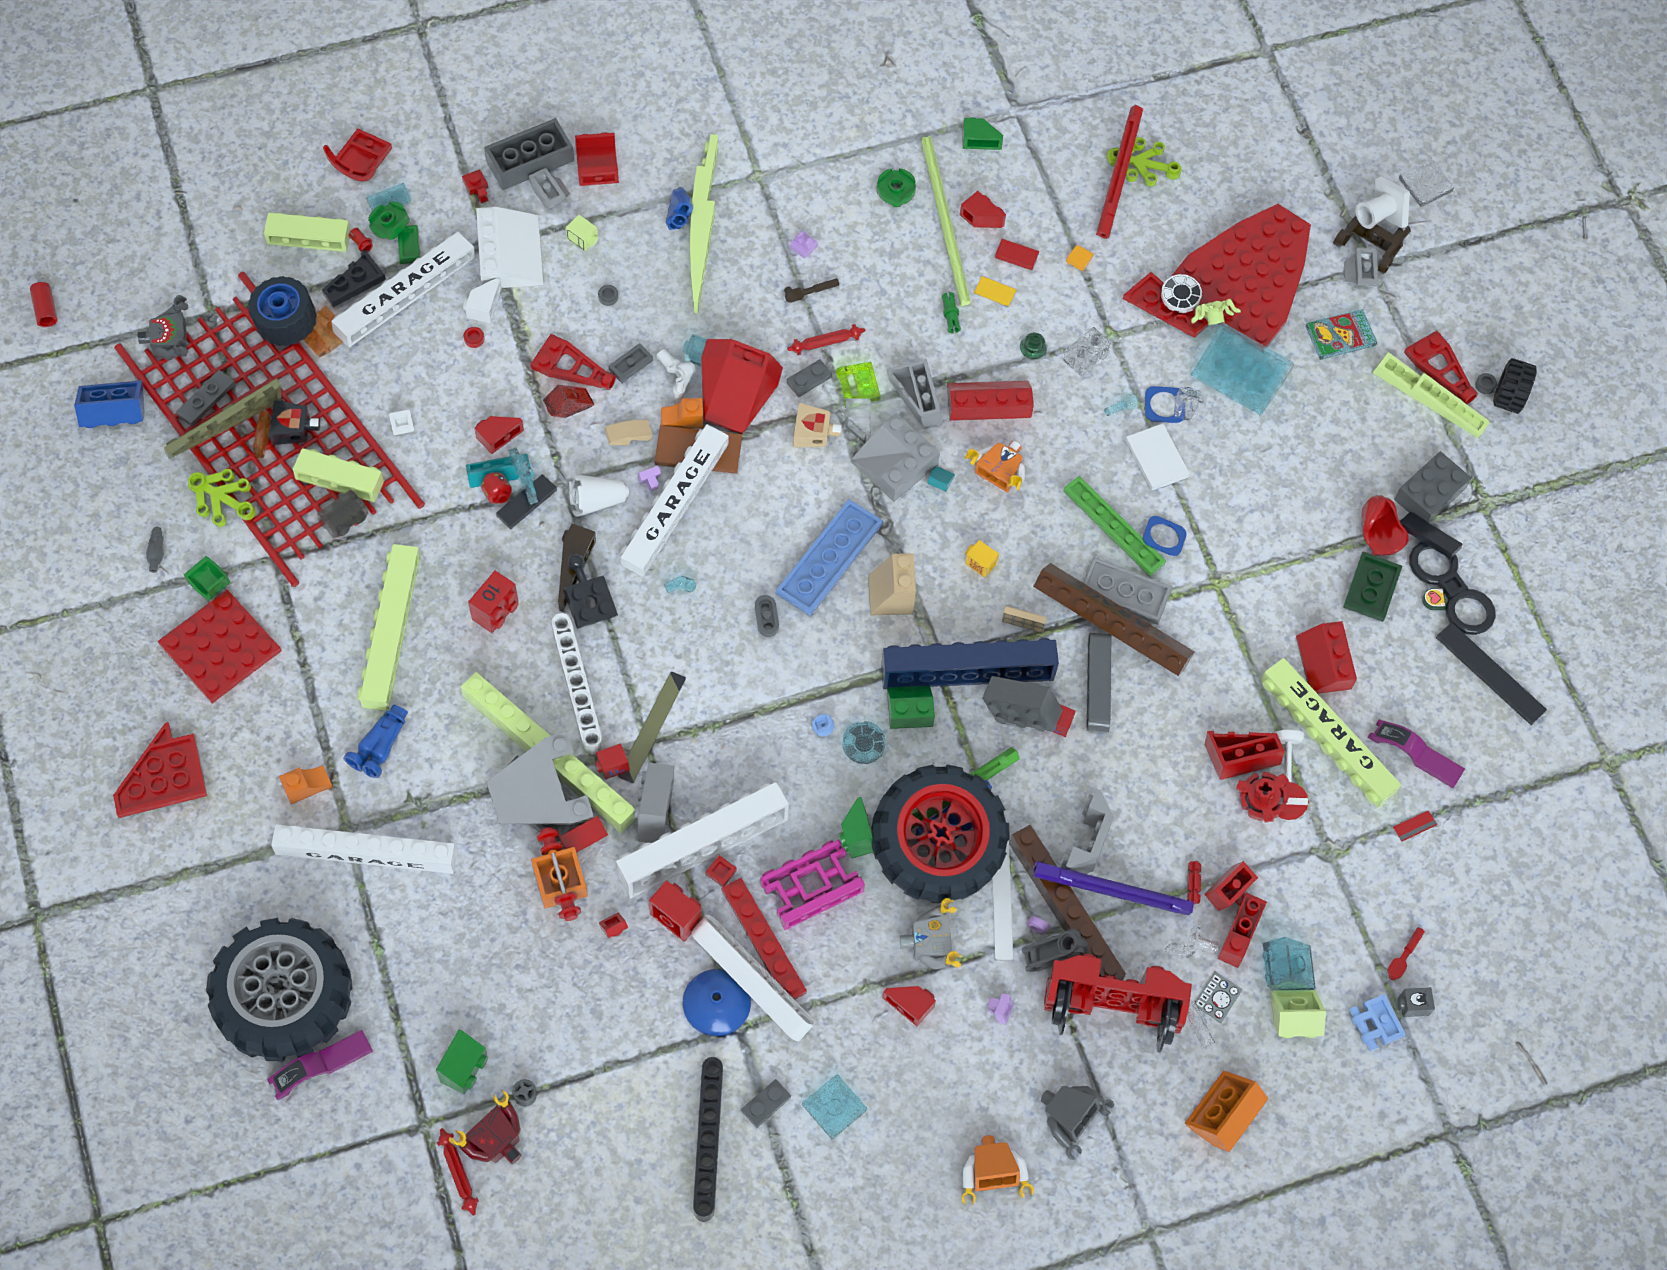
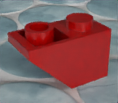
(981, 212)

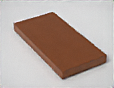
(675, 440)

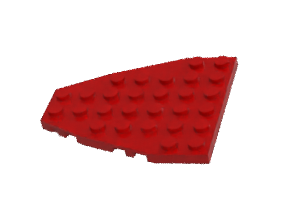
(1255, 267)

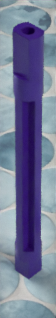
(1112, 888)

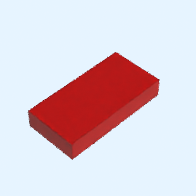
(1017, 254)
(584, 834)

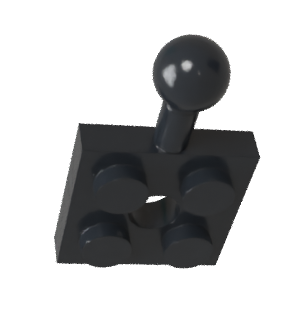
(595, 588)

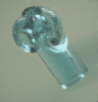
(682, 583)

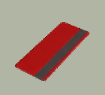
(1415, 826)

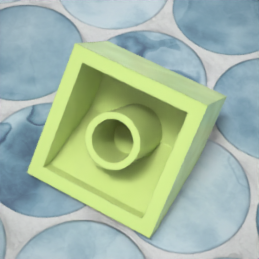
(1298, 1013)

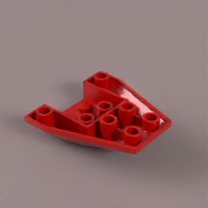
(736, 382)

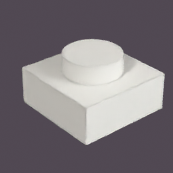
(401, 422)

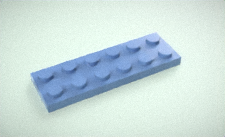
(829, 557)

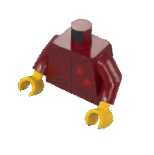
(493, 1135)

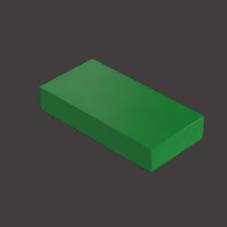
(408, 244)

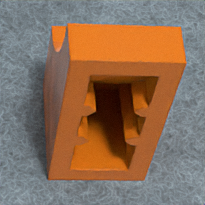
(684, 414)
(304, 783)

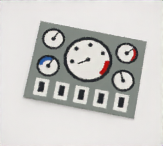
(1218, 997)

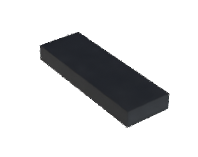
(520, 507)
(1430, 535)

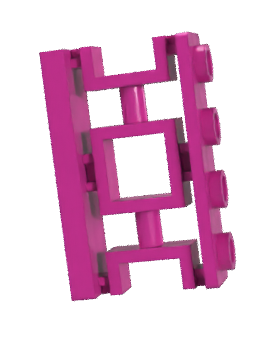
(820, 899)

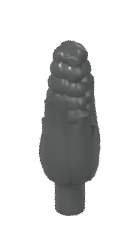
(155, 550)

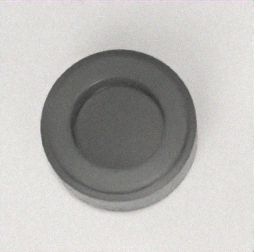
(608, 295)
(1486, 383)

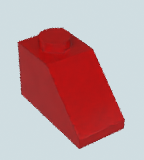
(498, 431)
(911, 1002)

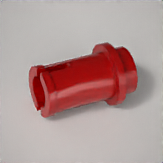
(361, 240)

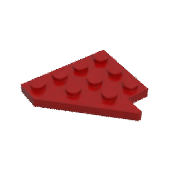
(162, 776)

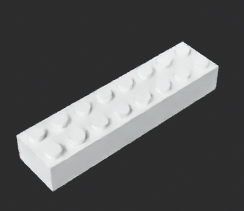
(702, 839)

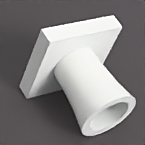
(1390, 203)

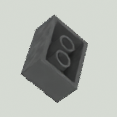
(1433, 487)
(1022, 704)

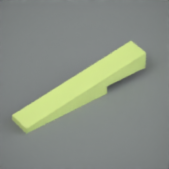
(1430, 394)

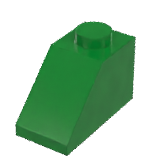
(980, 135)

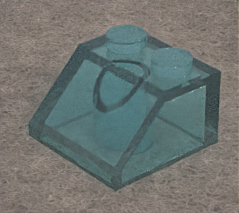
(1288, 965)

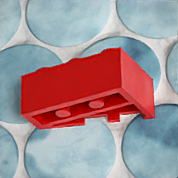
(1243, 753)

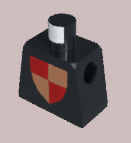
(291, 423)

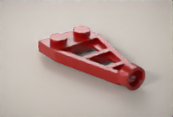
(1430, 347)
(552, 352)

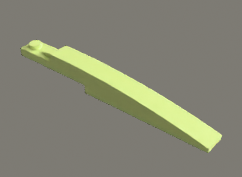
(702, 219)

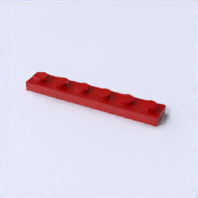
(763, 938)

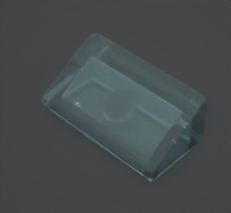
(396, 193)

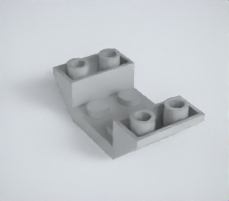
(1097, 816)

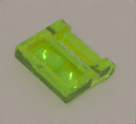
(864, 380)

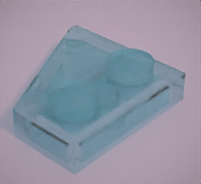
(524, 474)

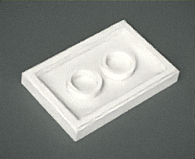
(1157, 457)

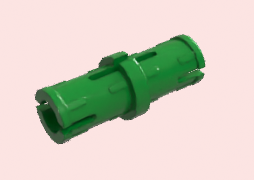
(951, 312)

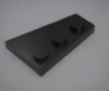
(355, 280)

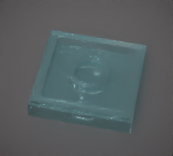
(834, 1106)

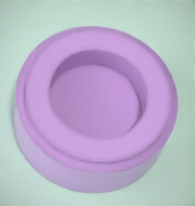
(1038, 925)

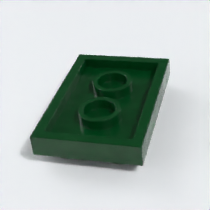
(1372, 586)

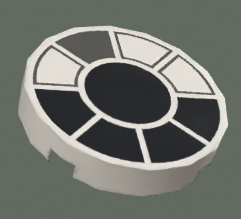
(1181, 293)

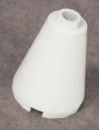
(595, 493)

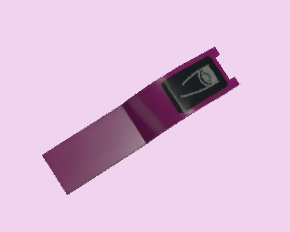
(1422, 755)
(320, 1063)

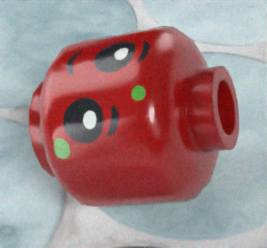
(496, 488)

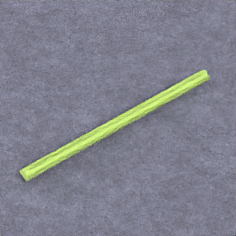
(946, 222)

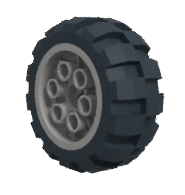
(305, 1021)

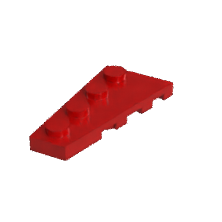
(1147, 296)

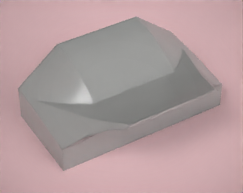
(548, 188)
(1362, 267)

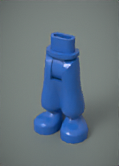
(377, 743)

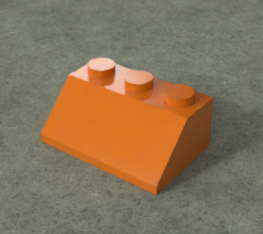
(1227, 1110)

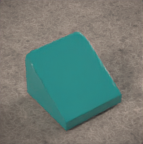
(940, 478)

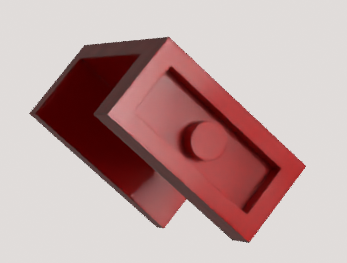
(596, 159)

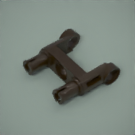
(1384, 240)

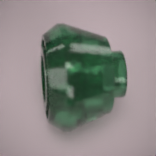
(1033, 346)

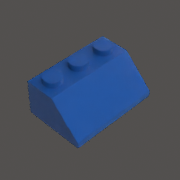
(110, 404)

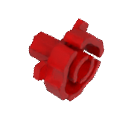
(1254, 788)

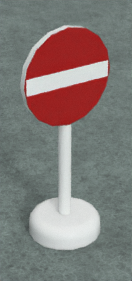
(1298, 798)

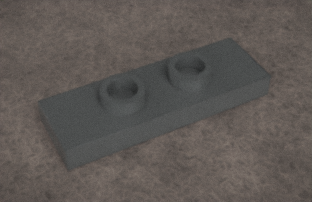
(205, 398)

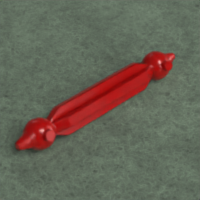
(826, 339)
(457, 1172)

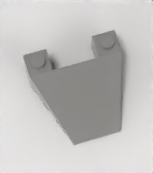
(530, 789)

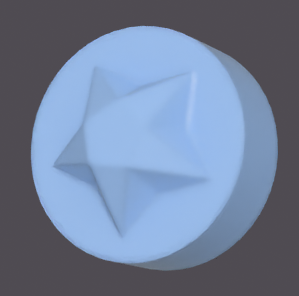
(823, 725)

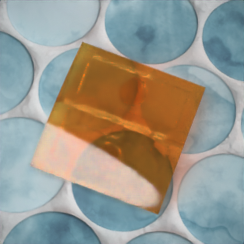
(322, 338)

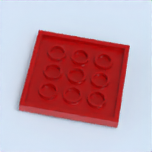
(219, 646)

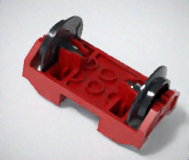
(1158, 1000)

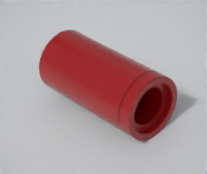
(43, 304)

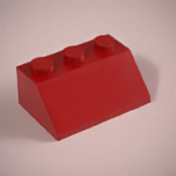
(1327, 658)

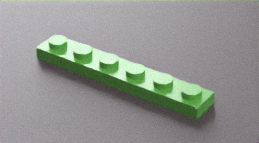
(1114, 526)

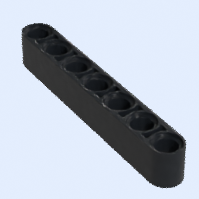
(708, 1149)

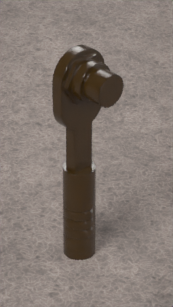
(796, 294)

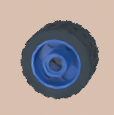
(282, 311)

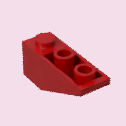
(1242, 930)

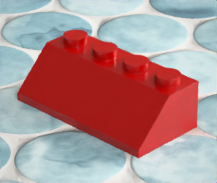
(990, 400)

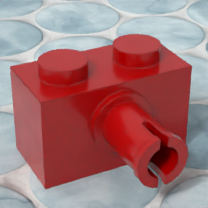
(1231, 886)

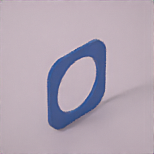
(1150, 414)
(1148, 540)

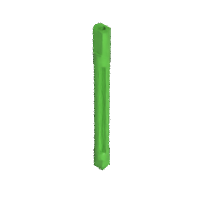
(986, 771)

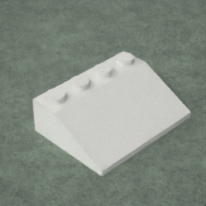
(509, 247)

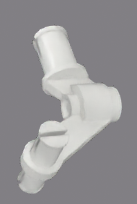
(683, 371)

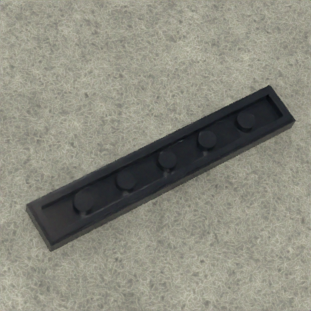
(1491, 673)

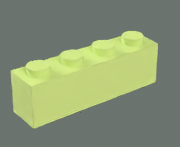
(307, 232)
(338, 474)

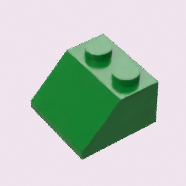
(910, 707)
(856, 831)
(461, 1062)

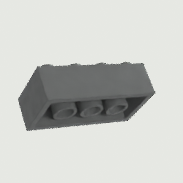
(529, 152)

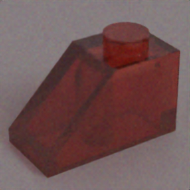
(567, 401)

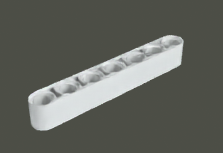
(579, 692)
(752, 977)

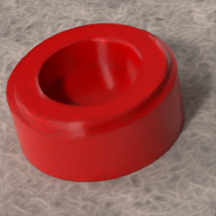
(473, 337)

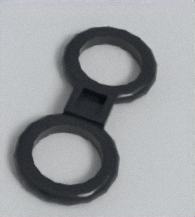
(1454, 590)

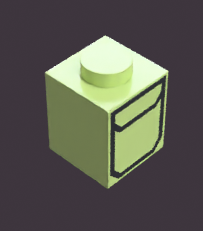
(582, 233)

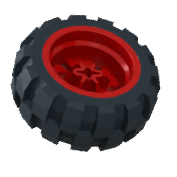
(970, 802)

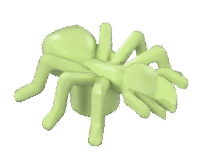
(1214, 311)

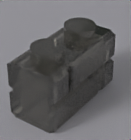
(343, 514)

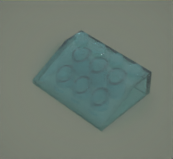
(1242, 369)

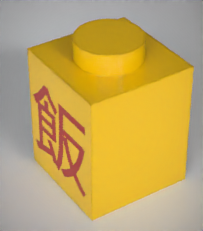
(981, 558)

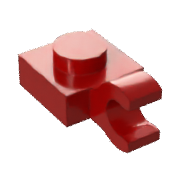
(476, 183)

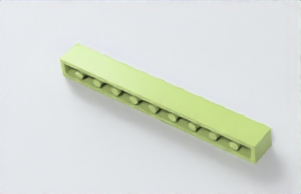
(569, 768)

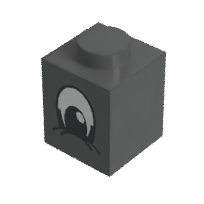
(1416, 1002)

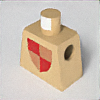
(813, 427)

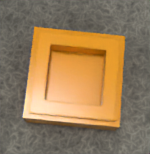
(1079, 257)

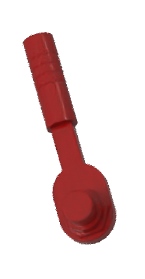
(1399, 965)

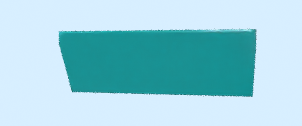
(478, 470)

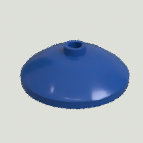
(713, 1016)

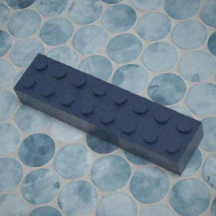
(969, 663)

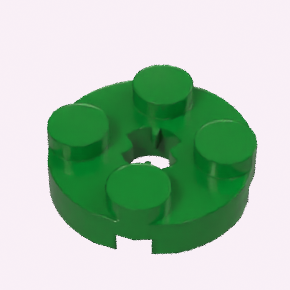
(893, 196)
(390, 229)

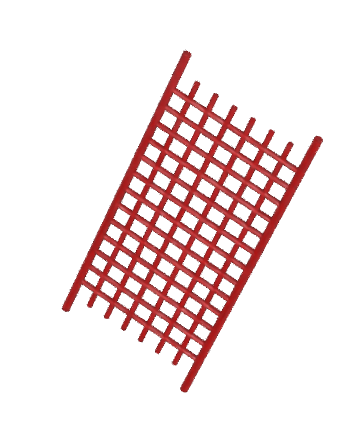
(206, 462)

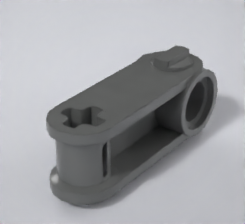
(1044, 952)

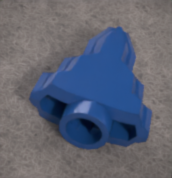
(679, 209)

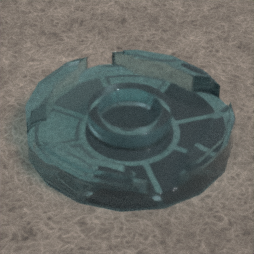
(863, 742)

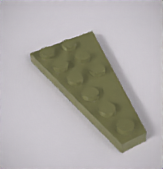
(229, 417)

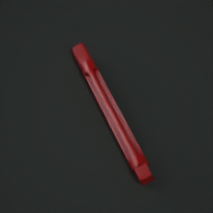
(1119, 172)

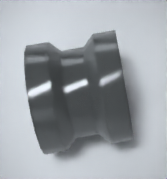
(522, 1088)

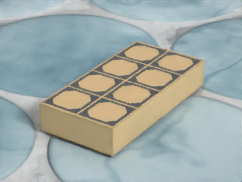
(1024, 619)

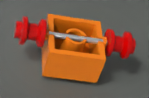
(559, 875)

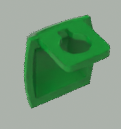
(207, 578)

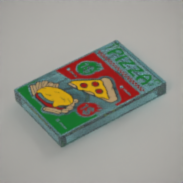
(1341, 334)

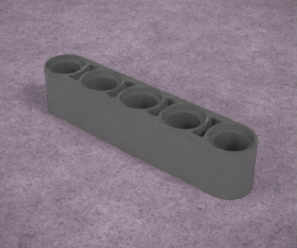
(1099, 682)

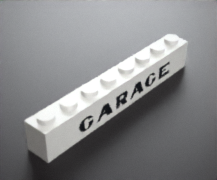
(403, 289)
(674, 500)
(364, 849)

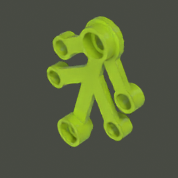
(1142, 163)
(219, 495)

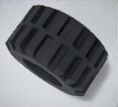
(1515, 385)

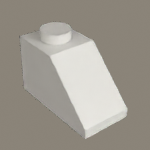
(483, 301)

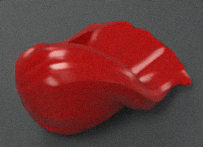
(1382, 527)

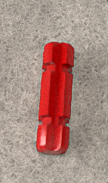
(1194, 882)

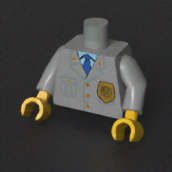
(932, 938)

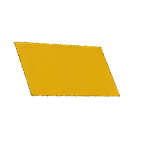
(995, 291)

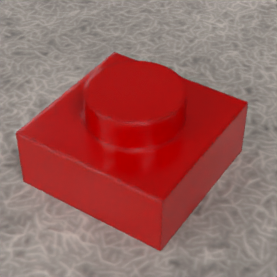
(721, 871)
(613, 925)

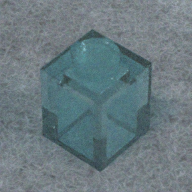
(693, 349)

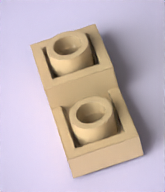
(624, 432)

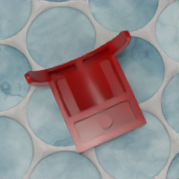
(359, 155)

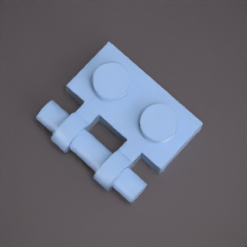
(1383, 1019)

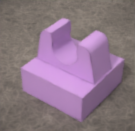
(803, 244)
(650, 477)
(1001, 1007)

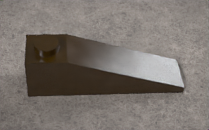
(575, 541)

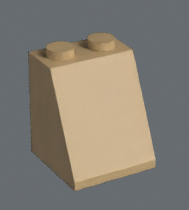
(893, 586)

